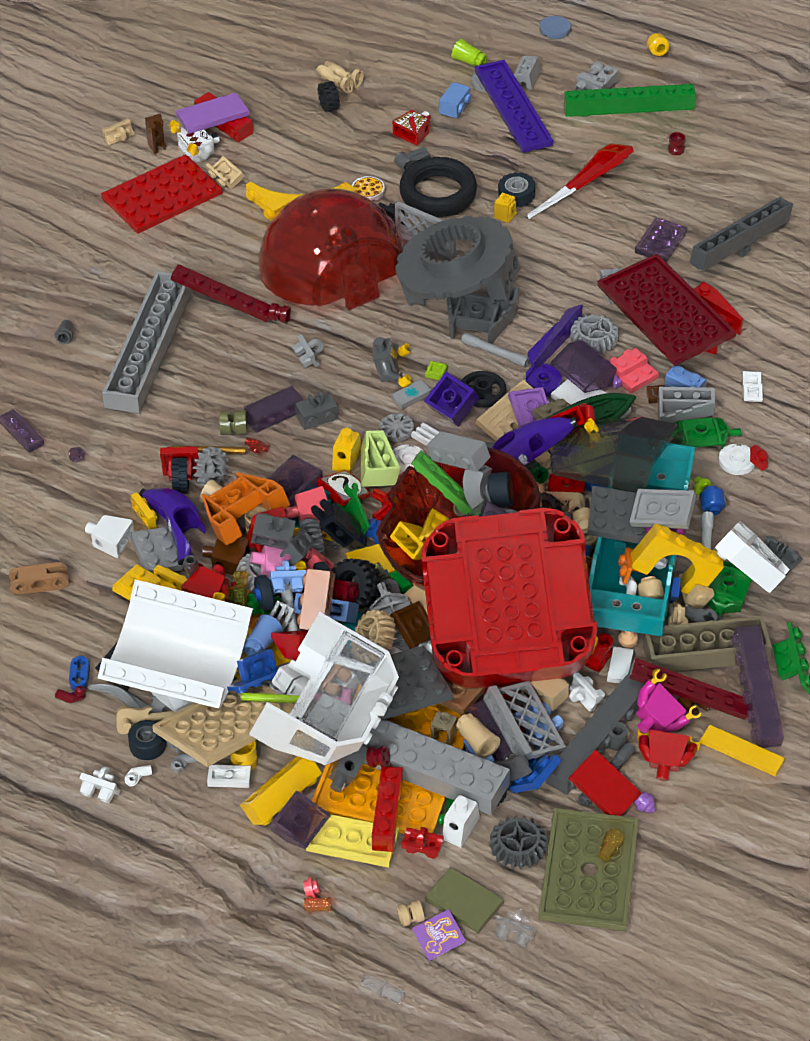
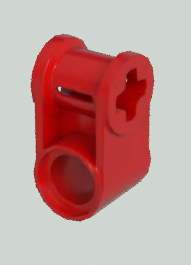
(601, 653)

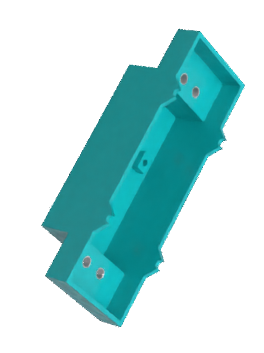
(609, 599)

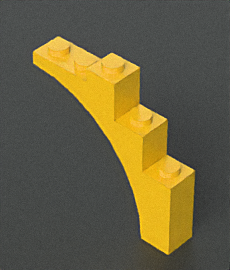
(273, 202)

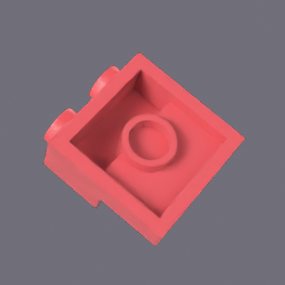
(634, 370)

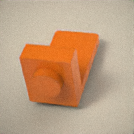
(626, 565)

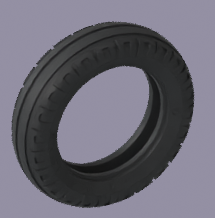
(442, 167)

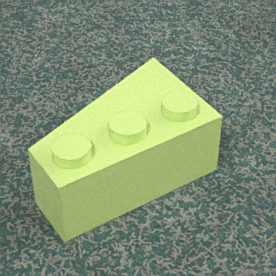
(378, 461)

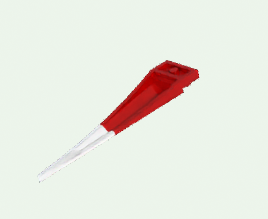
(601, 163)

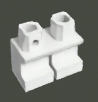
(289, 681)

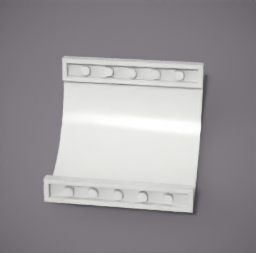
(178, 644)

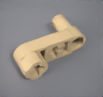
(568, 500)

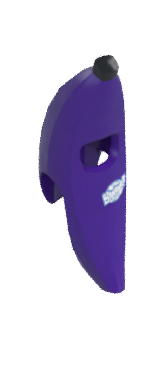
(534, 438)
(179, 516)

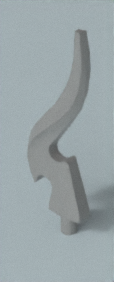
(128, 698)

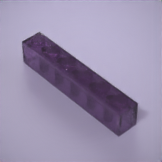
(758, 687)

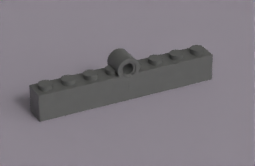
(739, 235)
(602, 730)

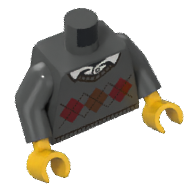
(386, 360)

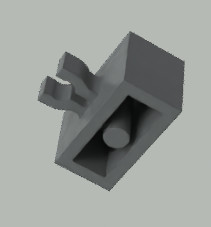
(316, 410)
(272, 531)

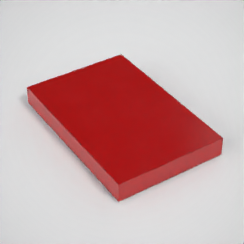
(604, 785)

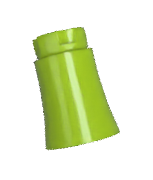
(468, 54)

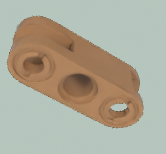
(39, 578)

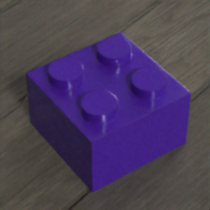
(452, 399)

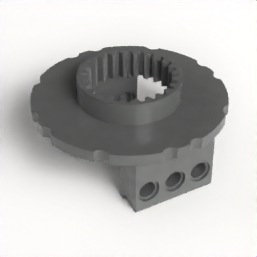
(488, 263)

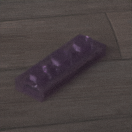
(21, 430)

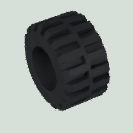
(367, 576)

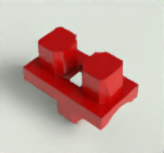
(414, 842)

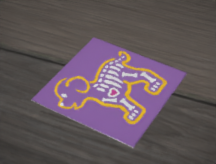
(438, 935)

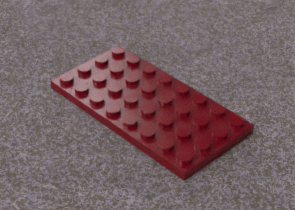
(666, 309)

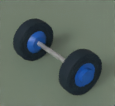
(263, 590)

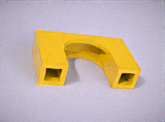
(663, 542)

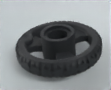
(483, 387)

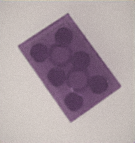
(661, 239)

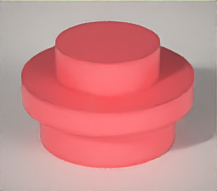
(311, 887)

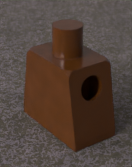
(227, 555)

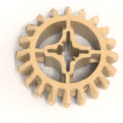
(378, 628)

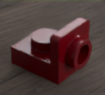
(345, 591)

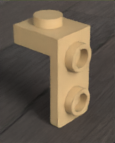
(698, 596)

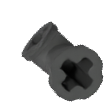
(700, 615)

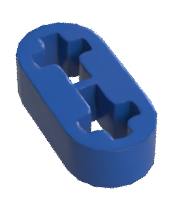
(75, 673)

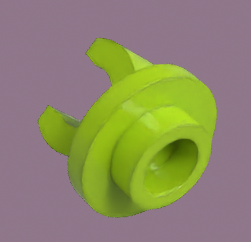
(700, 484)

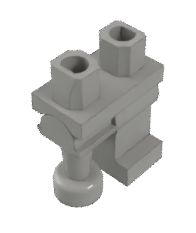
(597, 77)

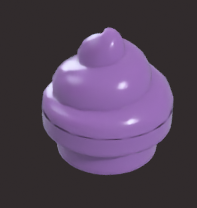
(645, 803)

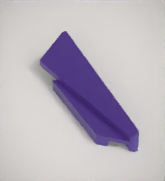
(554, 337)

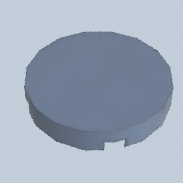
(555, 27)

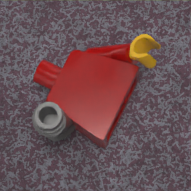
(205, 581)

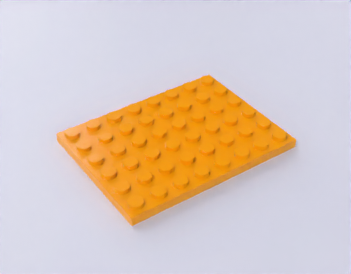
(417, 805)

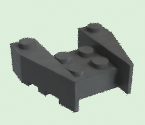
(479, 314)

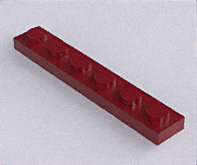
(221, 292)
(691, 689)

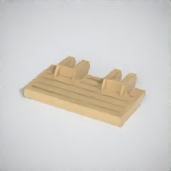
(500, 417)

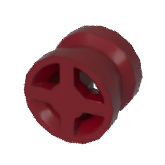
(378, 756)

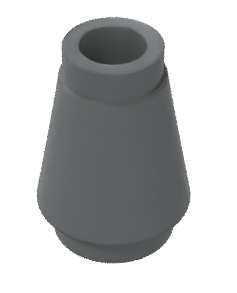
(64, 332)

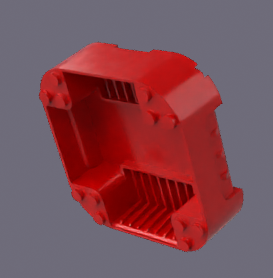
(508, 598)

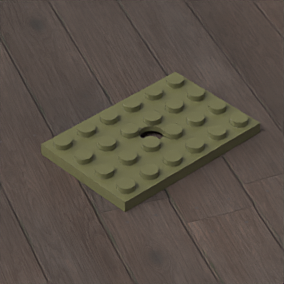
(580, 898)

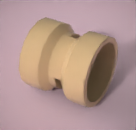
(410, 913)

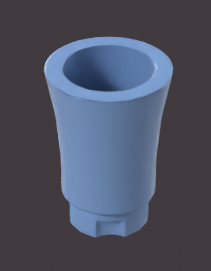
(260, 636)

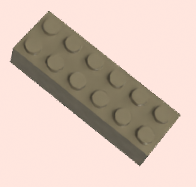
(699, 644)

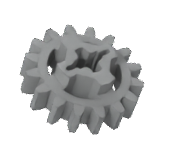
(211, 467)

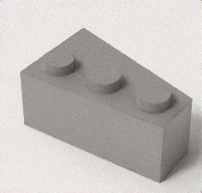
(685, 403)

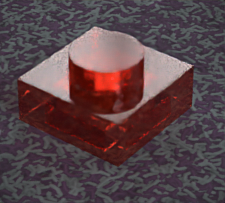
(256, 445)

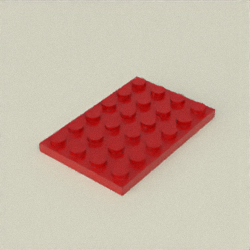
(161, 193)

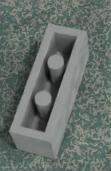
(458, 451)

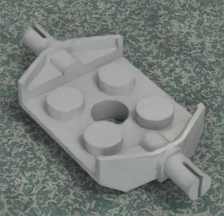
(390, 603)

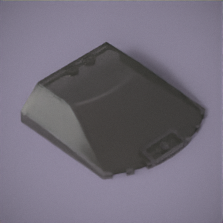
(617, 454)

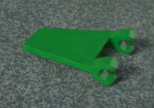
(355, 508)

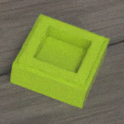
(436, 370)

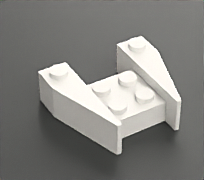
(752, 556)

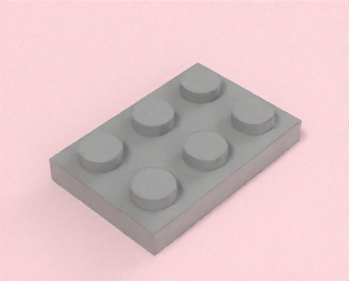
(663, 507)
(156, 548)

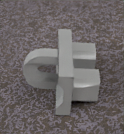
(302, 347)

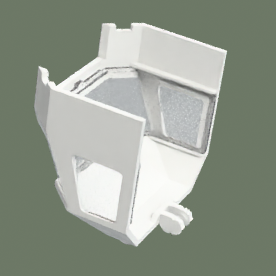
(342, 700)

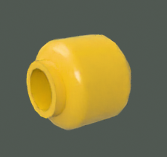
(658, 44)

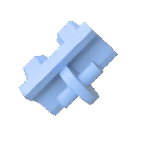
(286, 575)

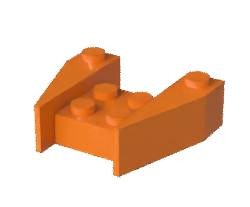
(237, 499)

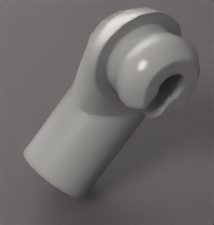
(181, 761)

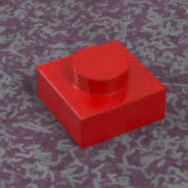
(759, 457)

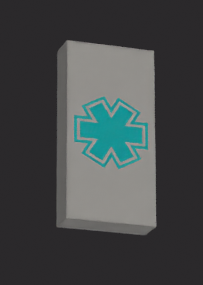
(411, 394)

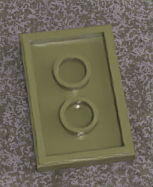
(465, 899)

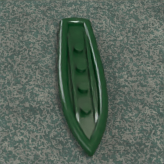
(606, 405)

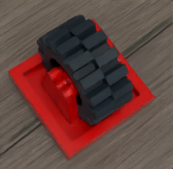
(178, 465)

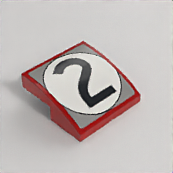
(335, 485)

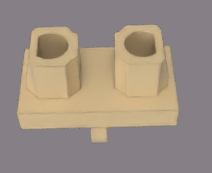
(118, 132)

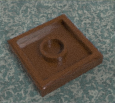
(412, 624)

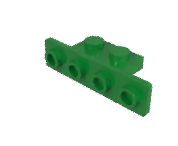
(791, 658)

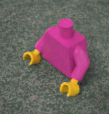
(659, 708)

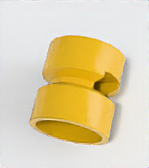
(245, 756)

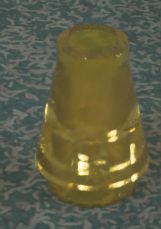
(611, 843)

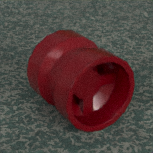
(676, 143)
(280, 313)

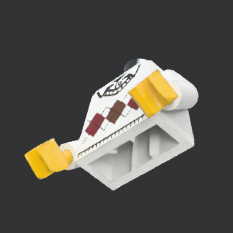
(195, 145)

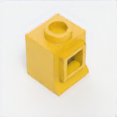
(505, 207)

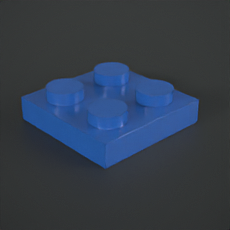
(541, 770)

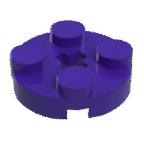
(535, 374)

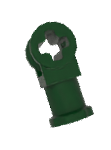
(538, 472)

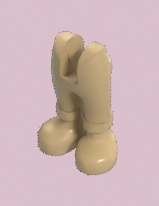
(341, 78)

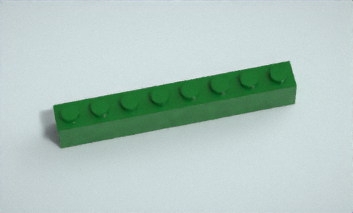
(629, 100)

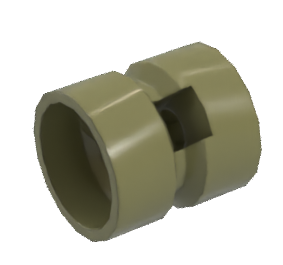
(233, 422)

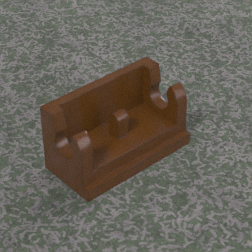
(154, 131)

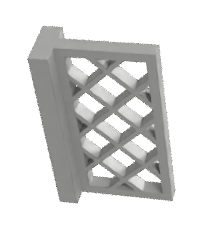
(445, 252)
(510, 724)

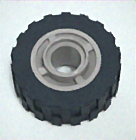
(519, 186)

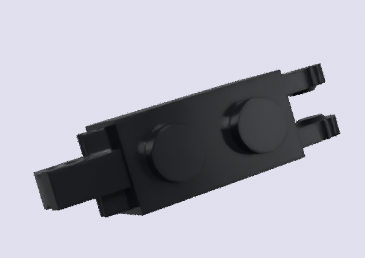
(339, 525)

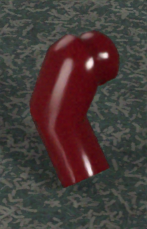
(73, 697)

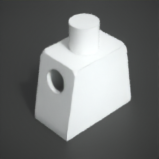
(110, 534)
(465, 815)

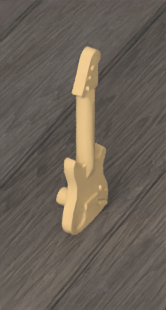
(128, 716)

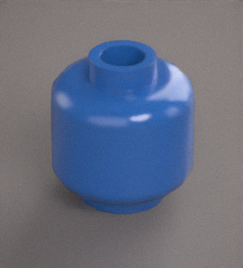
(712, 500)

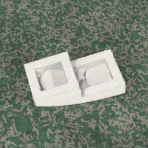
(752, 386)

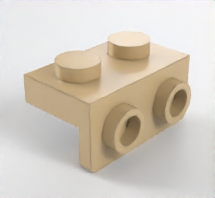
(226, 172)

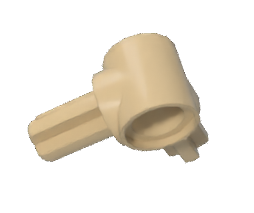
(677, 614)

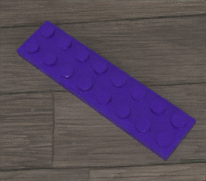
(513, 106)

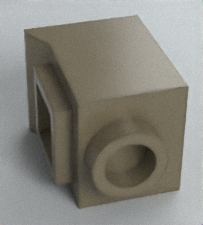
(444, 722)

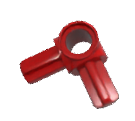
(386, 504)

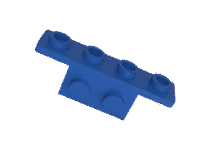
(255, 670)

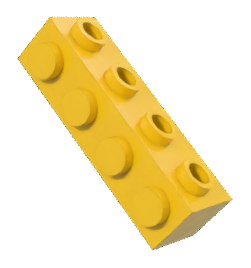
(277, 791)

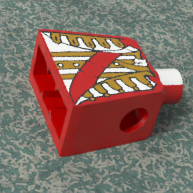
(412, 126)

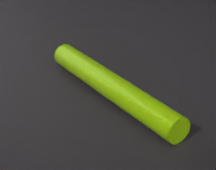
(261, 697)

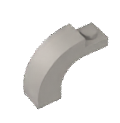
(476, 487)

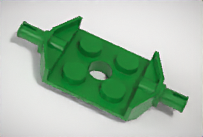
(714, 433)
(729, 598)

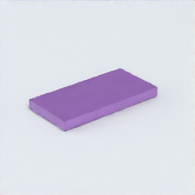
(212, 113)

